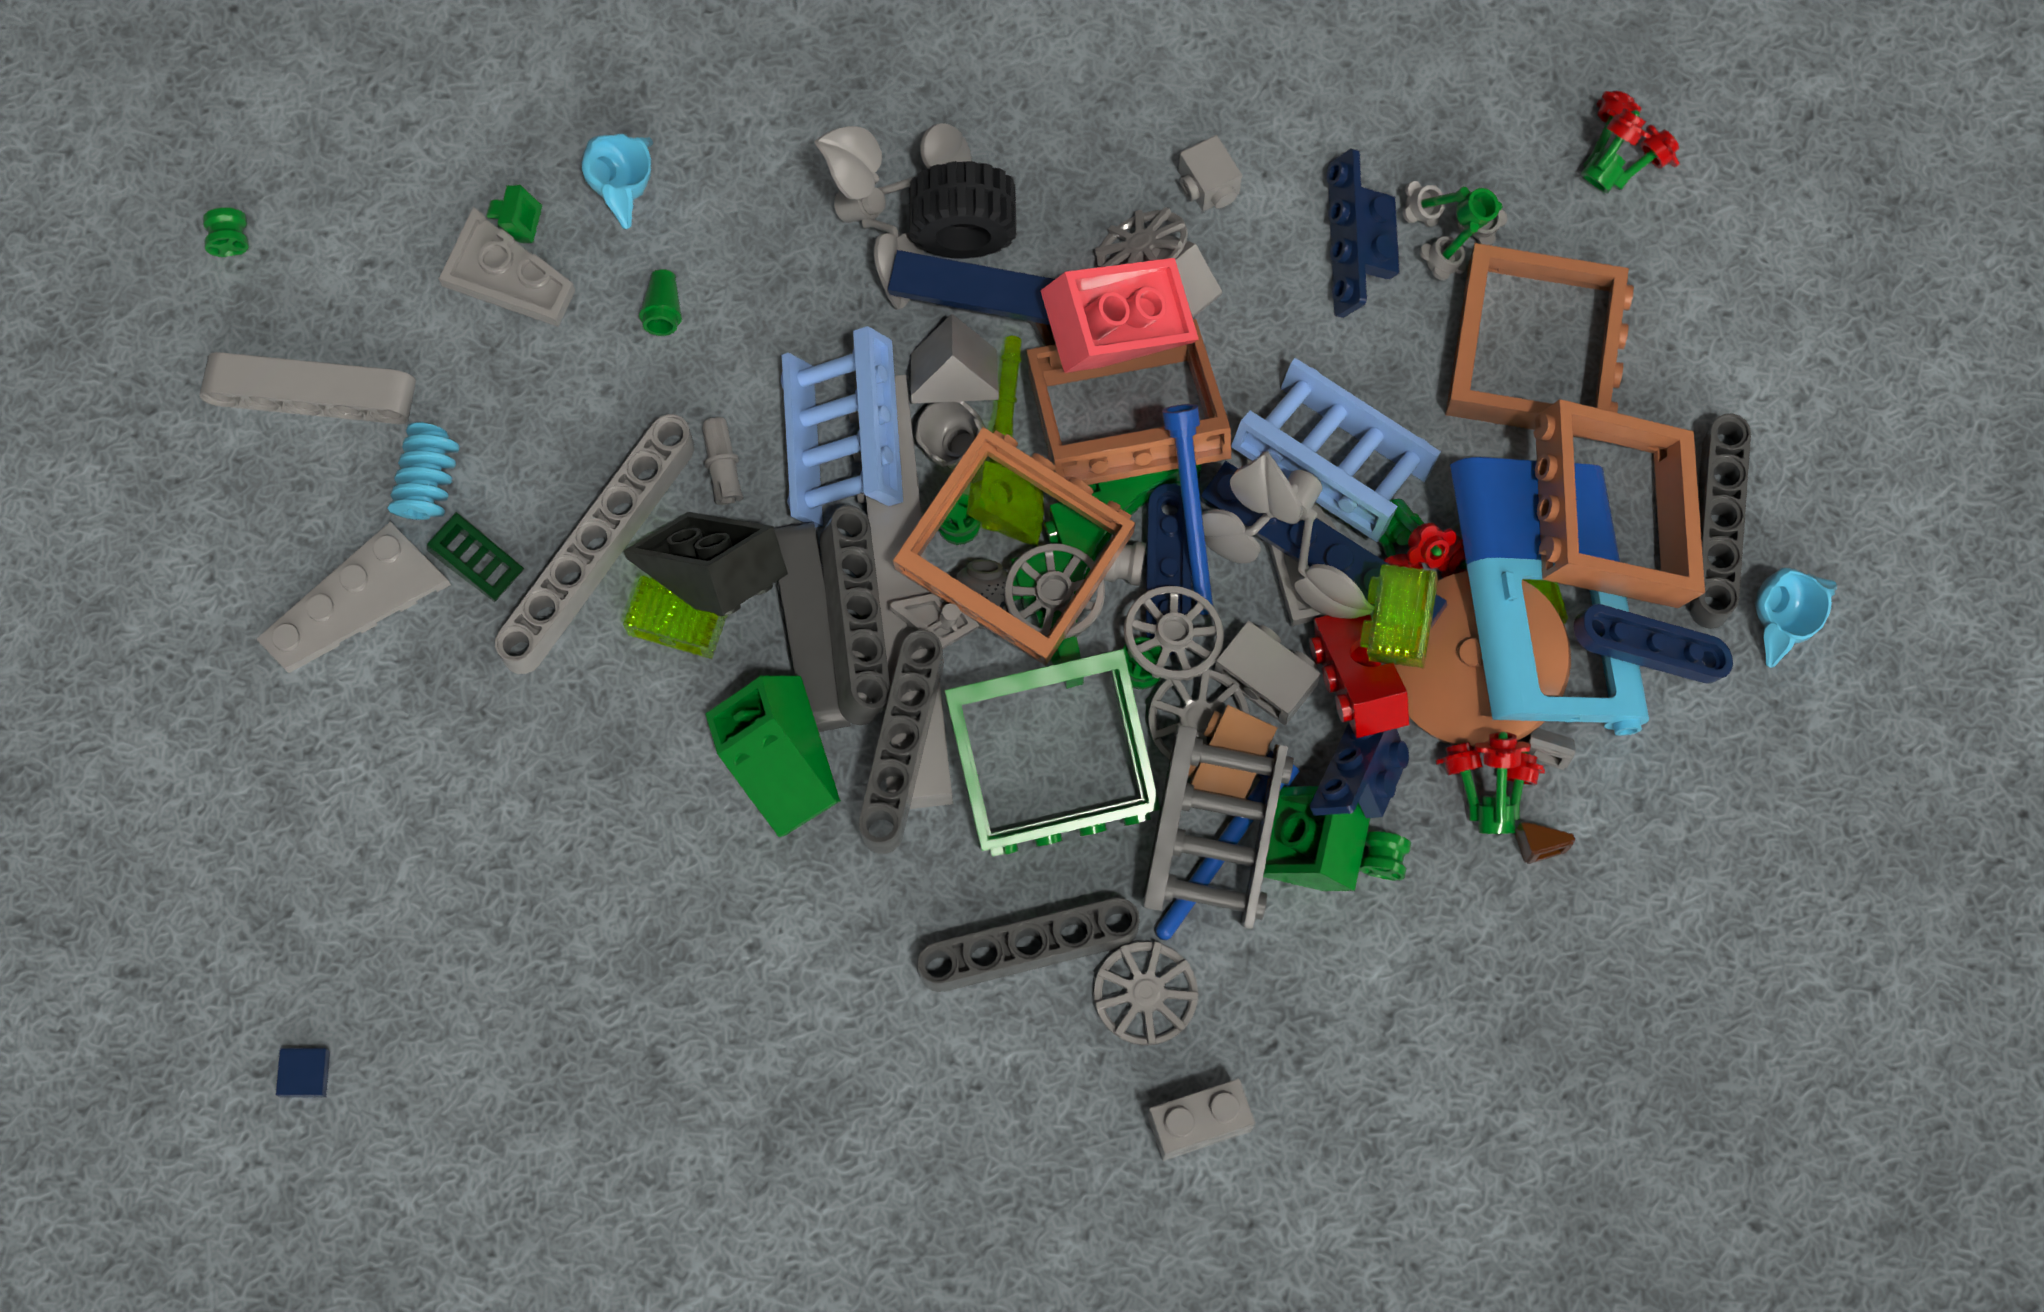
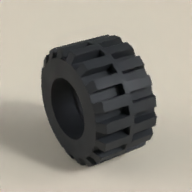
(962, 210)

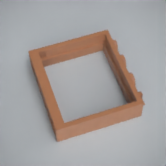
(1517, 411)
(1136, 451)
(1041, 474)
(1676, 496)

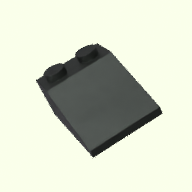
(711, 560)

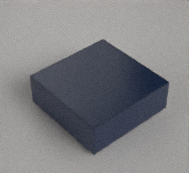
(302, 1073)

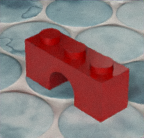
(1366, 691)

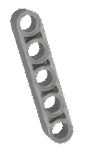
(307, 388)

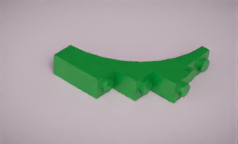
(1076, 531)

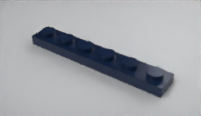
(1326, 543)

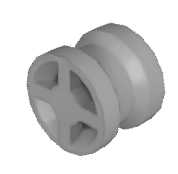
(1128, 564)

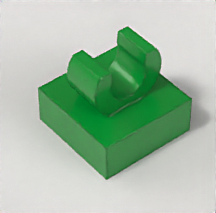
(516, 213)

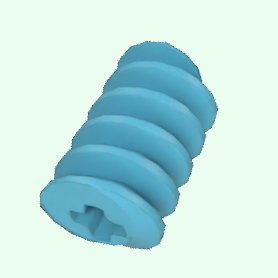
(422, 472)

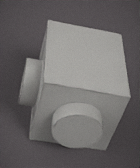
(1209, 174)

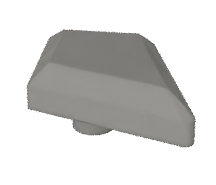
(936, 616)

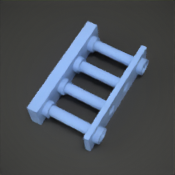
(875, 439)
(1341, 493)

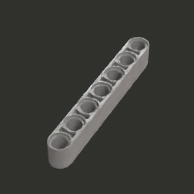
(594, 564)

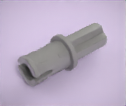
(721, 461)

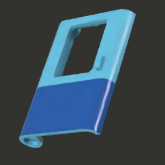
(1501, 547)

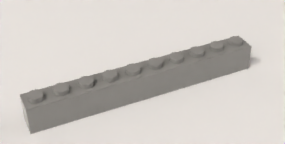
(889, 532)

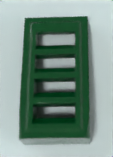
(454, 526)

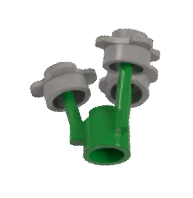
(1477, 215)

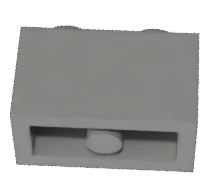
(1268, 671)
(1201, 1119)

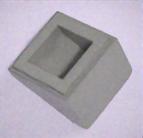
(1551, 748)

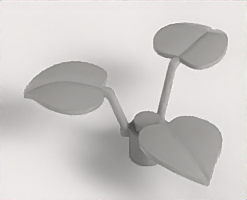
(853, 160)
(1267, 490)

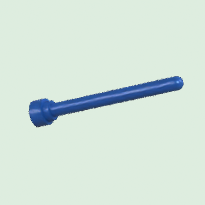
(1182, 424)
(1209, 866)

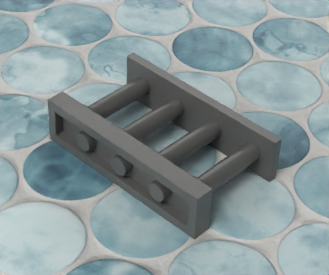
(1171, 841)

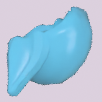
(618, 171)
(1792, 610)

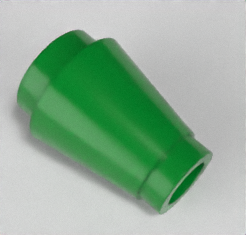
(661, 304)

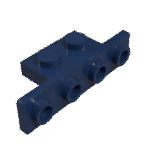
(1361, 233)
(1362, 772)

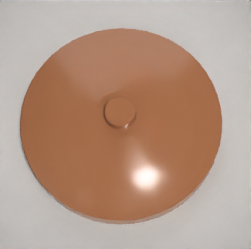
(1451, 690)

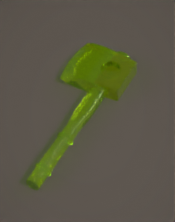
(997, 494)

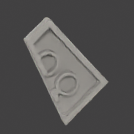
(501, 272)

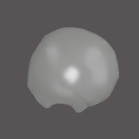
(947, 431)

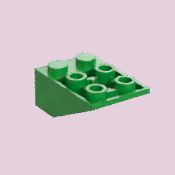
(775, 751)

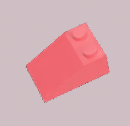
(1118, 313)

